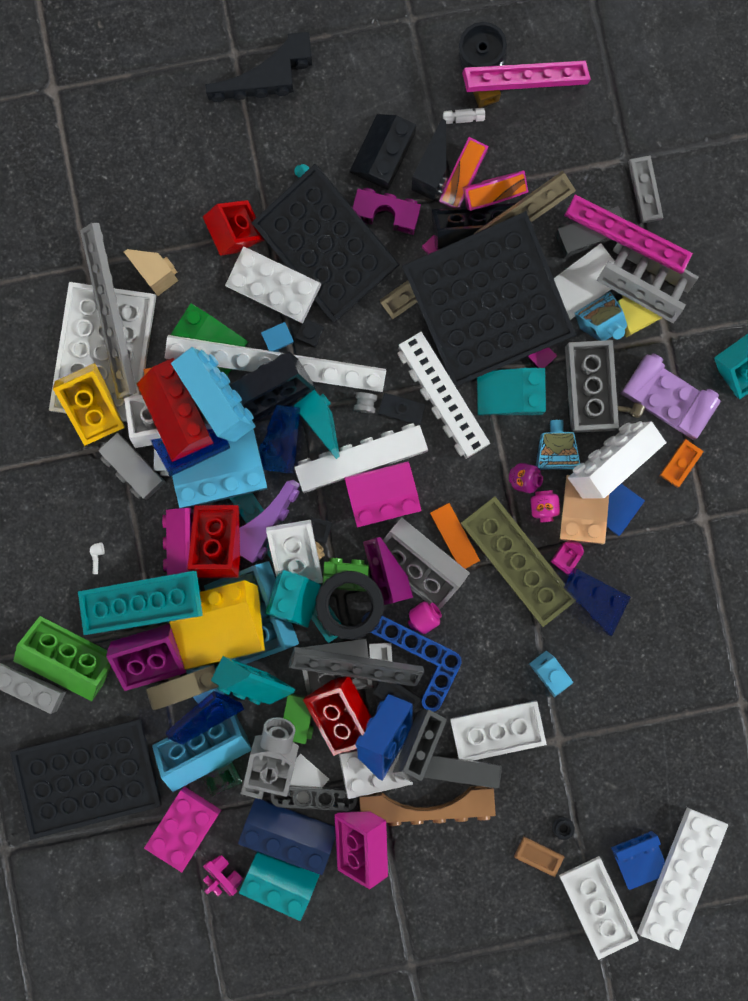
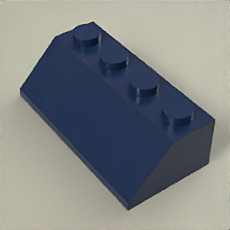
(288, 836)

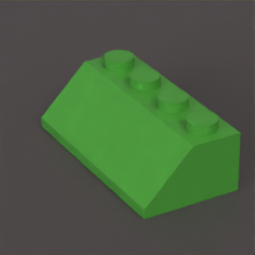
(63, 658)

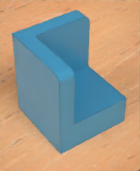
(277, 337)

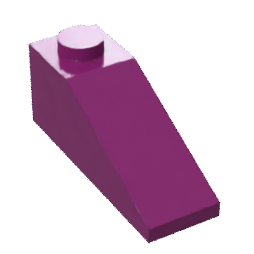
(387, 572)

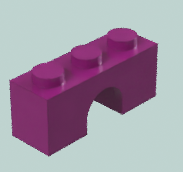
(405, 212)

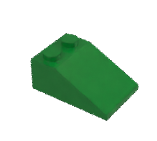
(202, 326)

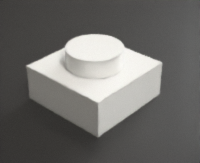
(381, 651)

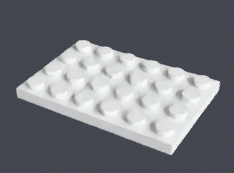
(84, 342)

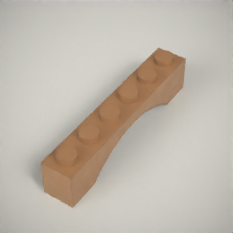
(474, 802)

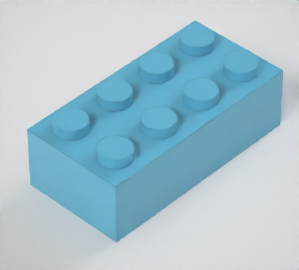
(213, 394)

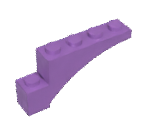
(253, 534)

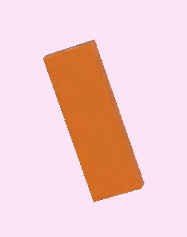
(454, 536)

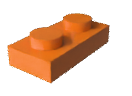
(681, 463)

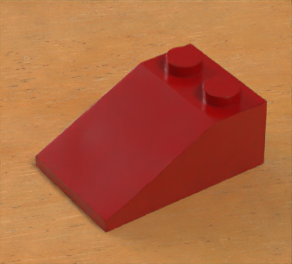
(215, 541)

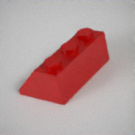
(338, 714)

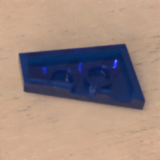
(280, 443)

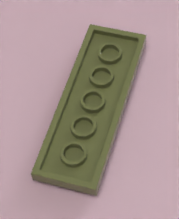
(518, 561)

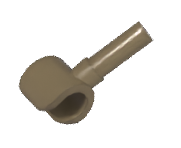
(636, 411)

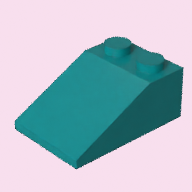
(512, 392)

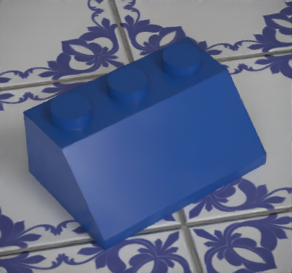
(385, 735)

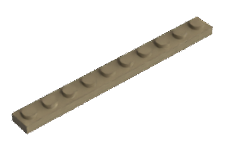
(535, 204)

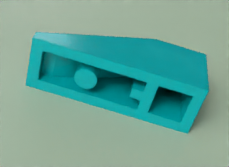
(319, 417)

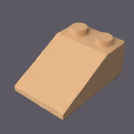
(583, 518)

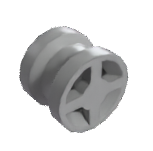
(365, 402)

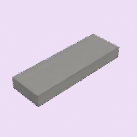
(645, 189)

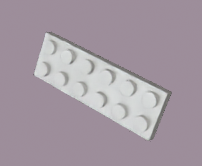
(682, 879)

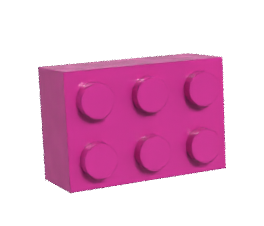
(182, 829)

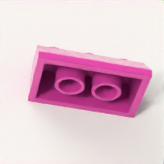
(383, 494)
(177, 540)
(362, 847)

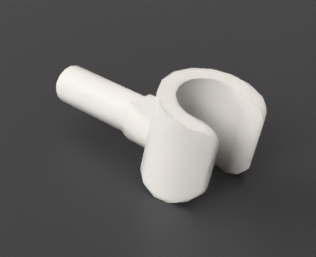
(95, 550)

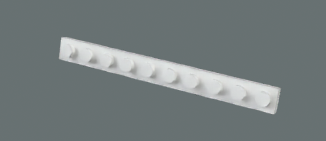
(250, 359)

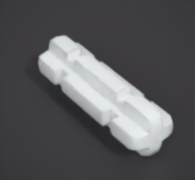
(464, 115)

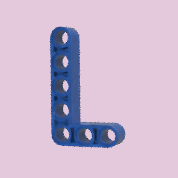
(419, 650)

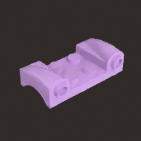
(670, 397)

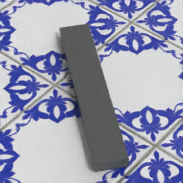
(355, 666)

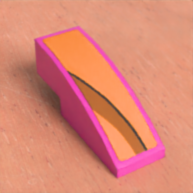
(463, 173)
(495, 190)

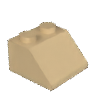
(156, 271)

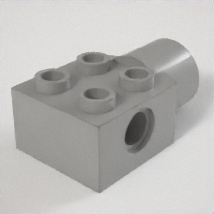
(272, 758)

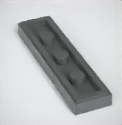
(464, 771)

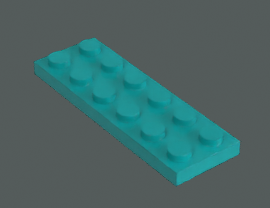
(140, 603)

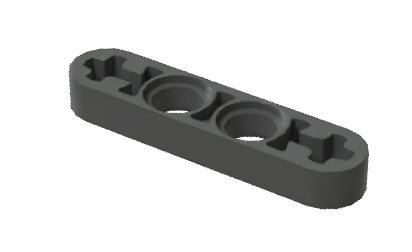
(314, 803)

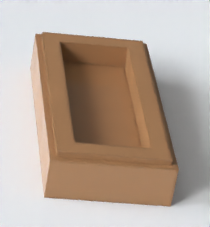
(539, 856)

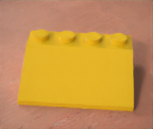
(228, 626)

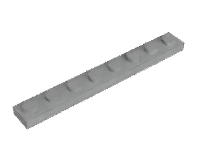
(108, 311)

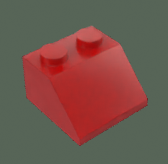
(232, 226)

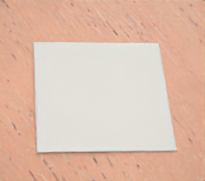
(306, 775)

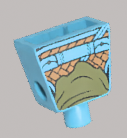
(602, 318)
(557, 448)

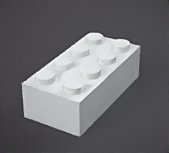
(616, 459)

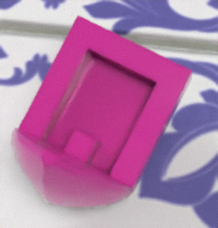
(568, 556)

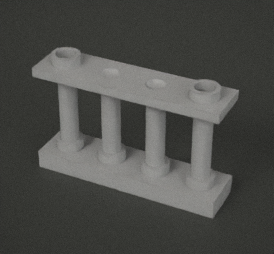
(640, 291)

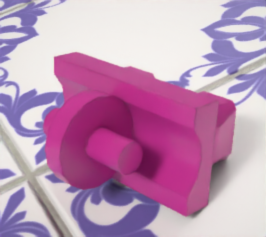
(228, 884)

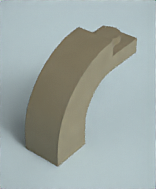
(181, 688)

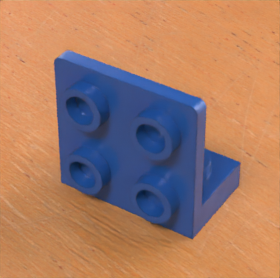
(639, 859)

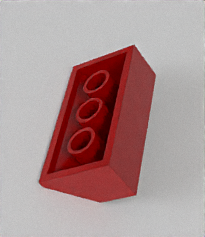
(173, 411)

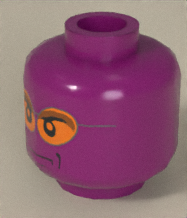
(525, 478)

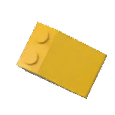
(88, 404)

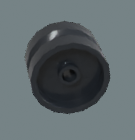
(482, 46)

